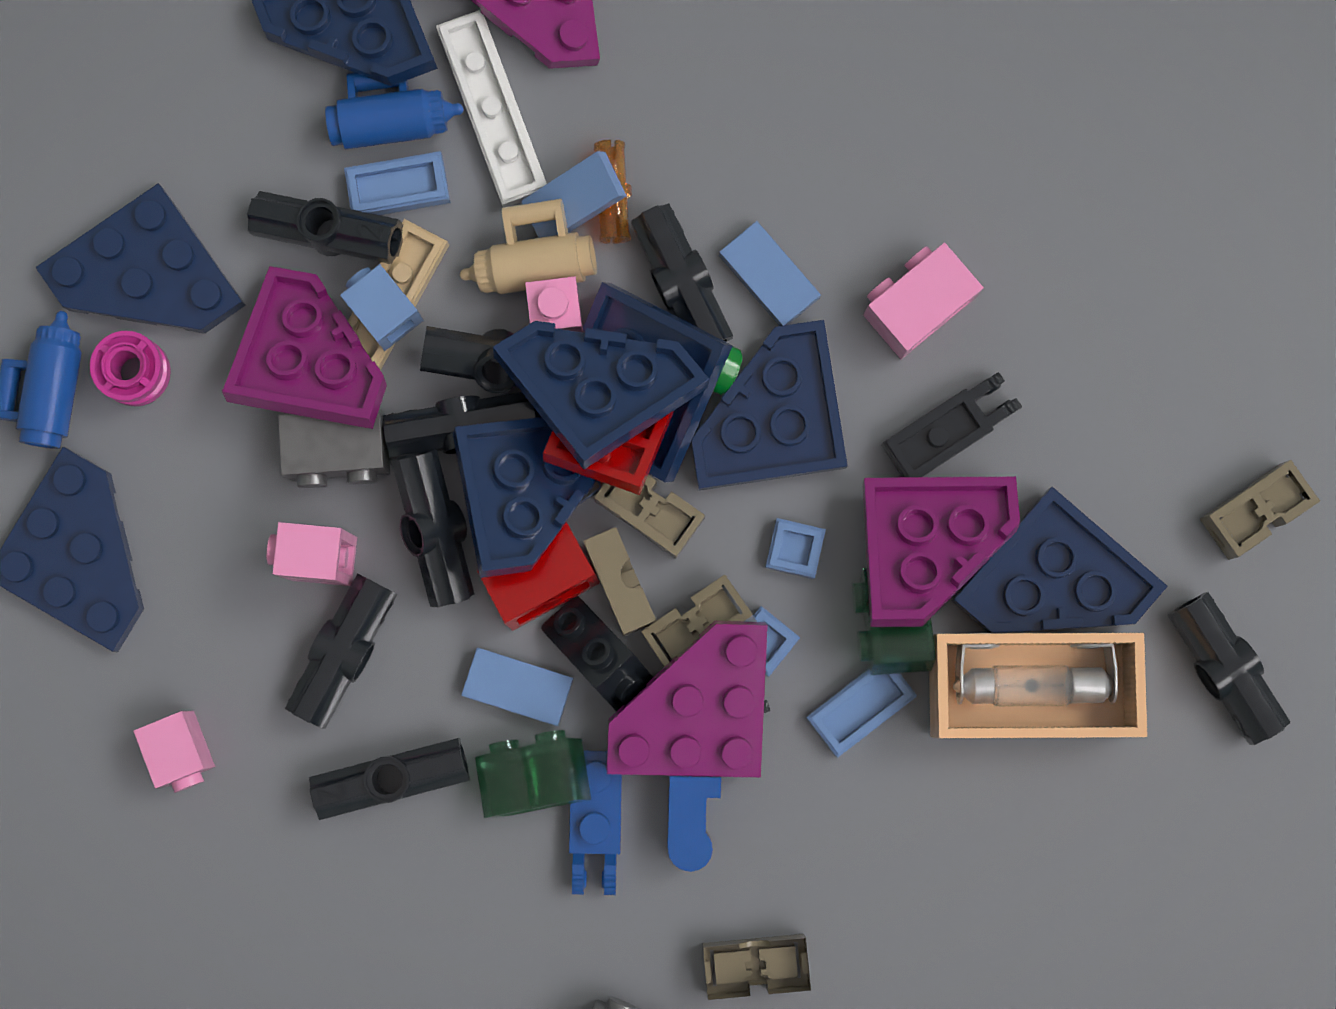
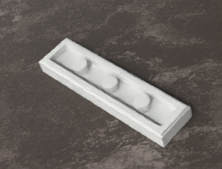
(491, 107)

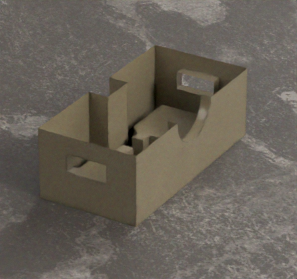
(1265, 501)
(652, 515)
(619, 581)
(680, 631)
(756, 963)

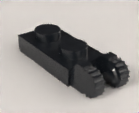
(946, 430)

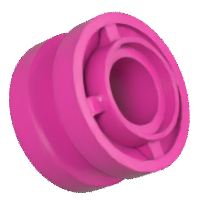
(109, 359)

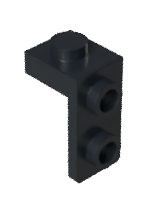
(597, 652)

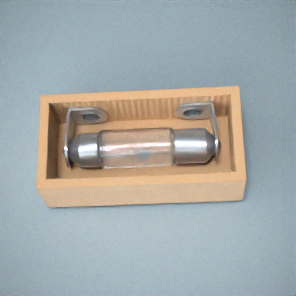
(1038, 685)

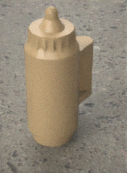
(510, 265)

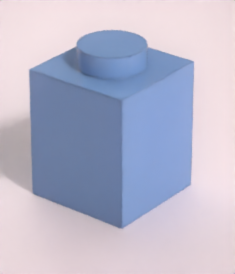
(381, 305)

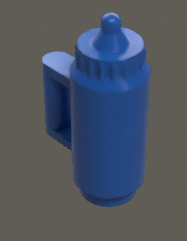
(386, 116)
(47, 385)

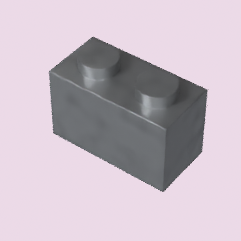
(327, 449)

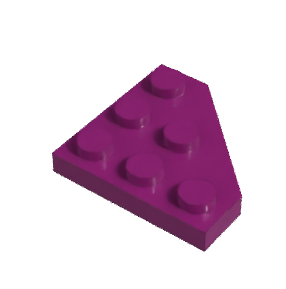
(556, 30)
(304, 356)
(930, 540)
(698, 710)

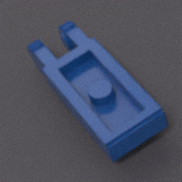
(596, 824)

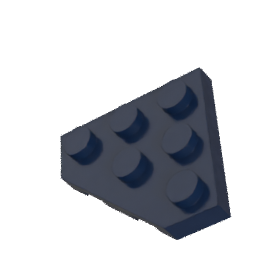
(359, 35)
(143, 269)
(628, 314)
(597, 383)
(775, 415)
(513, 495)
(74, 553)
(1058, 576)

